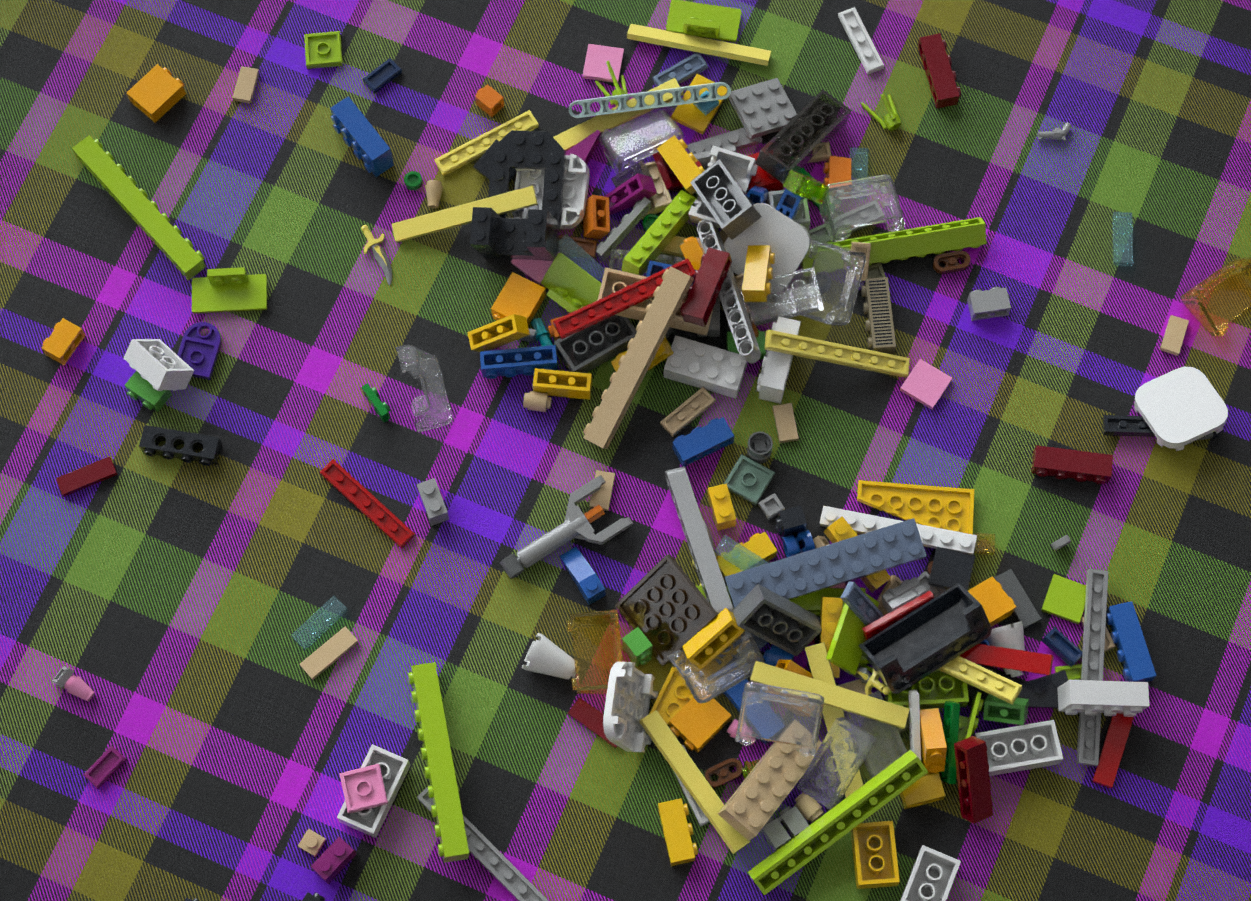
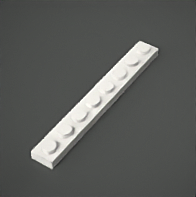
(930, 536)

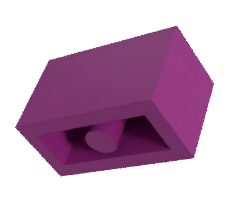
(333, 860)

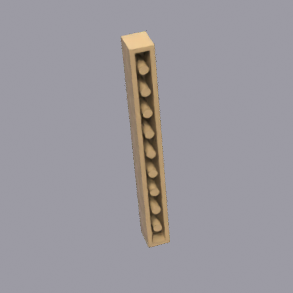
(638, 357)

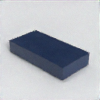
(382, 75)
(1062, 647)

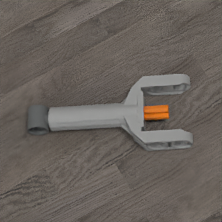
(575, 526)

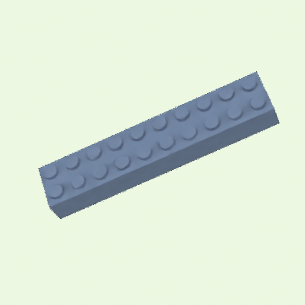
(832, 563)

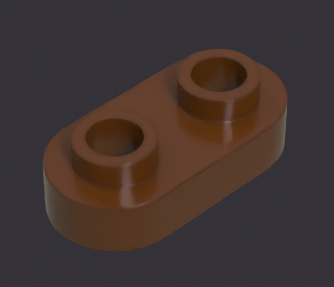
(950, 262)
(722, 772)

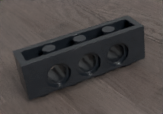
(154, 435)

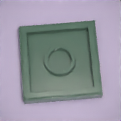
(749, 479)

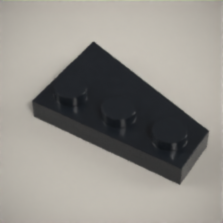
(1043, 690)

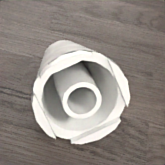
(1010, 637)
(549, 659)

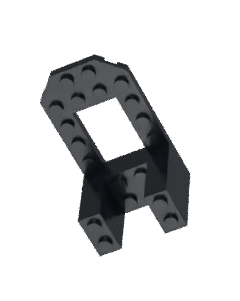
(520, 238)

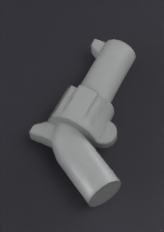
(1055, 134)

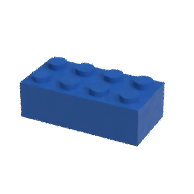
(361, 136)

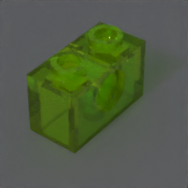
(806, 186)

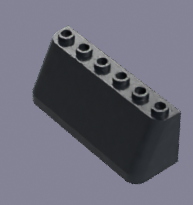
(927, 638)

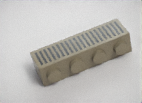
(879, 315)

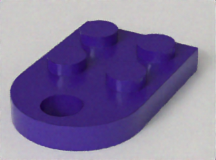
(200, 351)

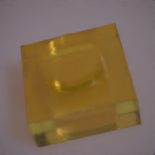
(985, 544)

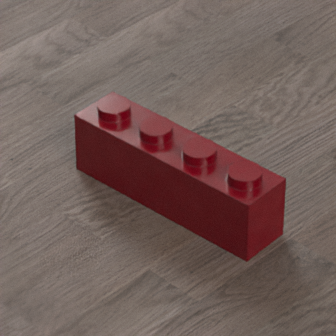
(938, 70)
(706, 287)
(1072, 464)
(973, 779)

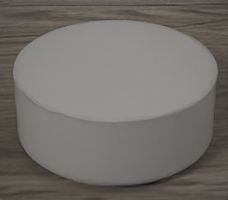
(1061, 542)

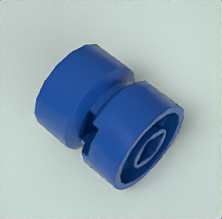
(791, 544)

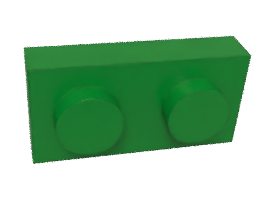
(380, 407)

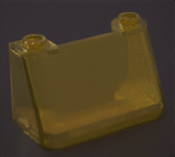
(1221, 296)
(595, 649)

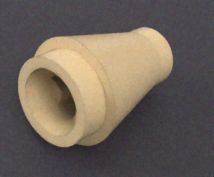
(433, 191)

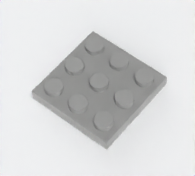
(762, 107)

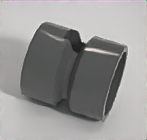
(759, 447)

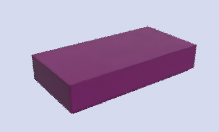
(105, 767)

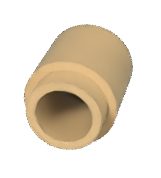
(537, 401)
(808, 807)

